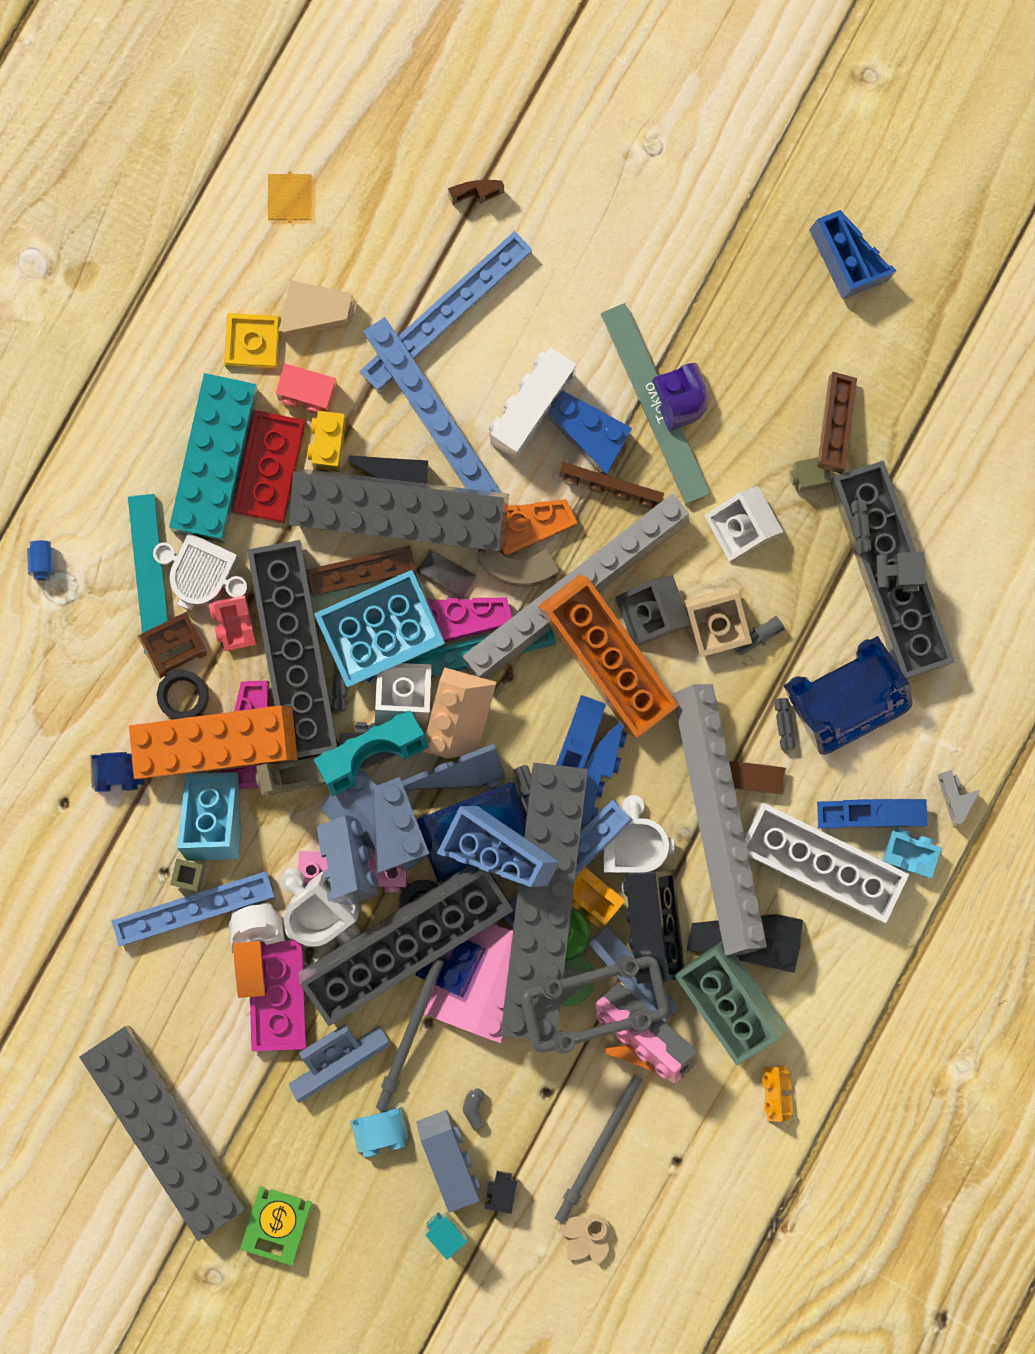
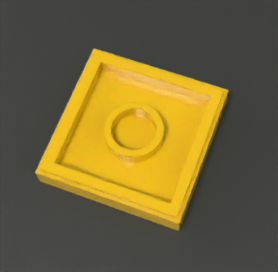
(252, 341)

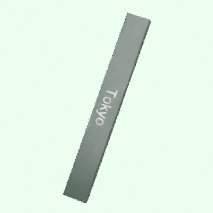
(640, 373)

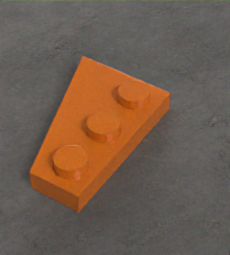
(535, 523)

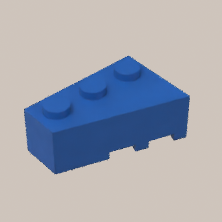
(848, 255)
(590, 431)

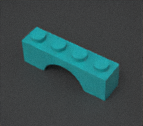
(398, 736)

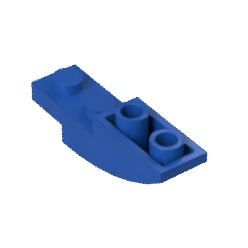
(581, 732)
(601, 764)
(872, 813)

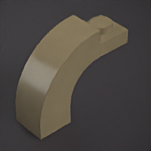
(519, 573)
(288, 776)

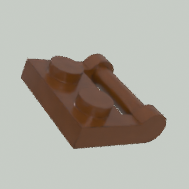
(168, 636)

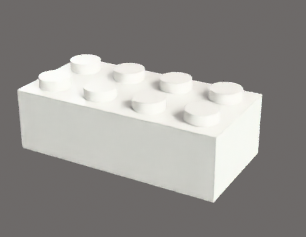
(532, 404)

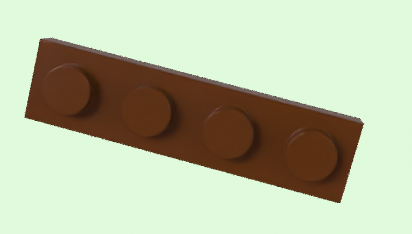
(837, 422)
(599, 482)
(360, 571)

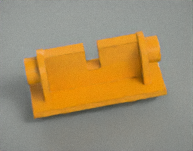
(775, 1080)

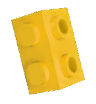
(328, 441)

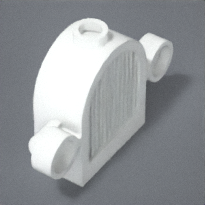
(200, 572)
(639, 846)
(311, 916)

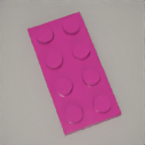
(280, 1015)

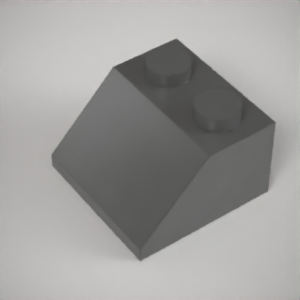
(653, 610)

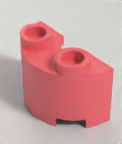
(234, 623)

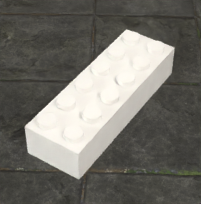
(824, 863)

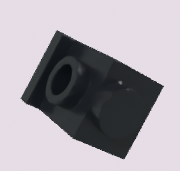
(501, 1192)

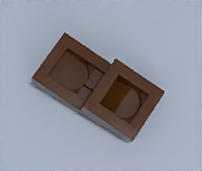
(483, 189)
(758, 777)

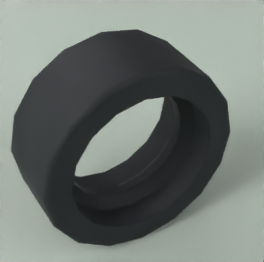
(172, 678)

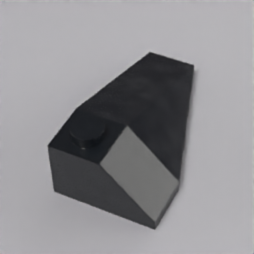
(781, 938)

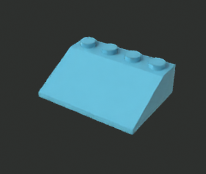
(380, 628)

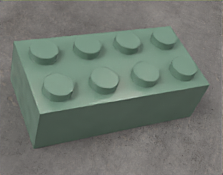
(731, 1003)

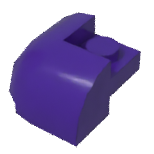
(682, 395)

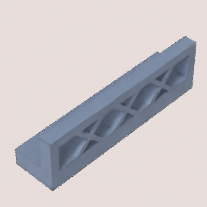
(609, 950)

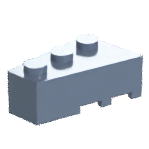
(395, 828)
(346, 861)
(448, 1161)

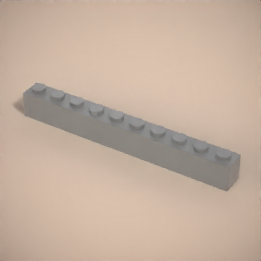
(600, 568)
(719, 820)

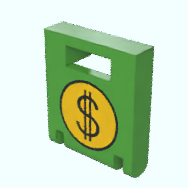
(277, 1221)

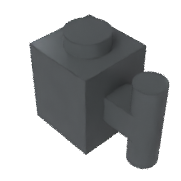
(907, 570)

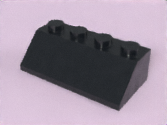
(654, 922)

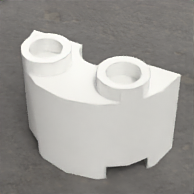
(256, 924)

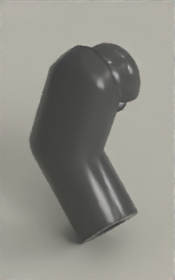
(471, 1107)

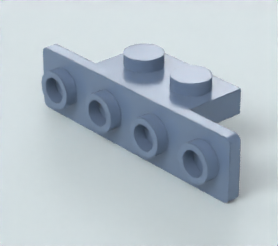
(334, 1057)

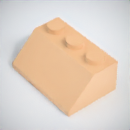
(458, 714)

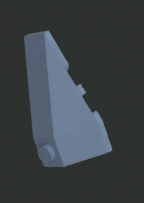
(472, 770)
(358, 803)

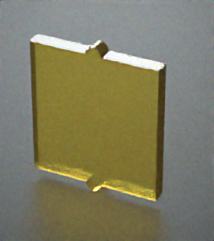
(289, 196)

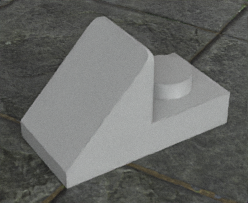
(957, 804)

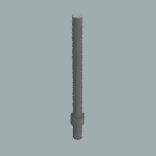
(391, 1081)
(572, 1196)

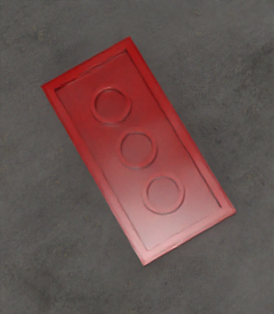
(269, 466)

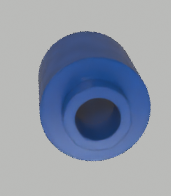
(40, 560)

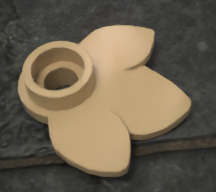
(583, 1240)

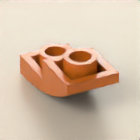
(249, 969)

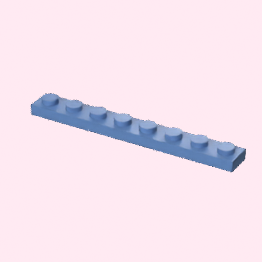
(453, 304)
(428, 407)

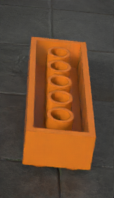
(608, 655)
(213, 742)

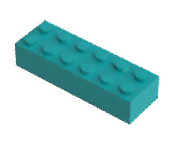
(214, 458)

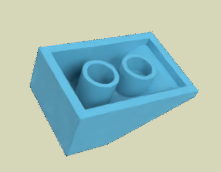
(210, 817)

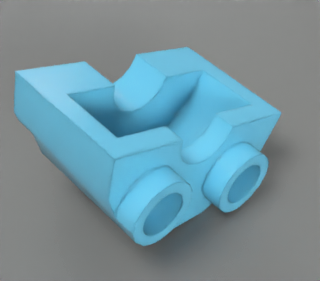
(911, 854)
(379, 1131)

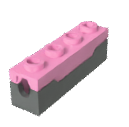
(658, 1045)

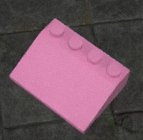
(483, 1002)

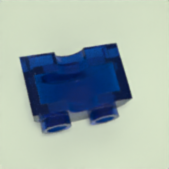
(113, 770)

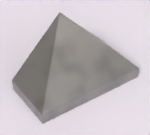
(446, 573)

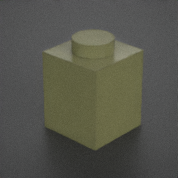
(808, 476)
(188, 875)

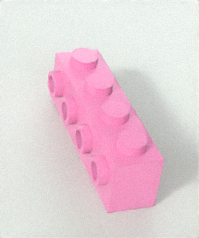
(312, 864)

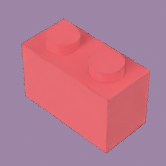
(305, 389)

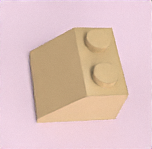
(718, 621)

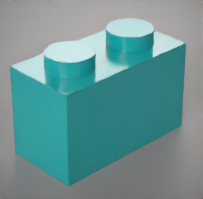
(445, 1234)

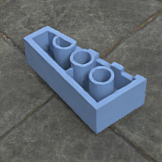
(495, 848)

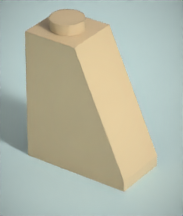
(315, 309)

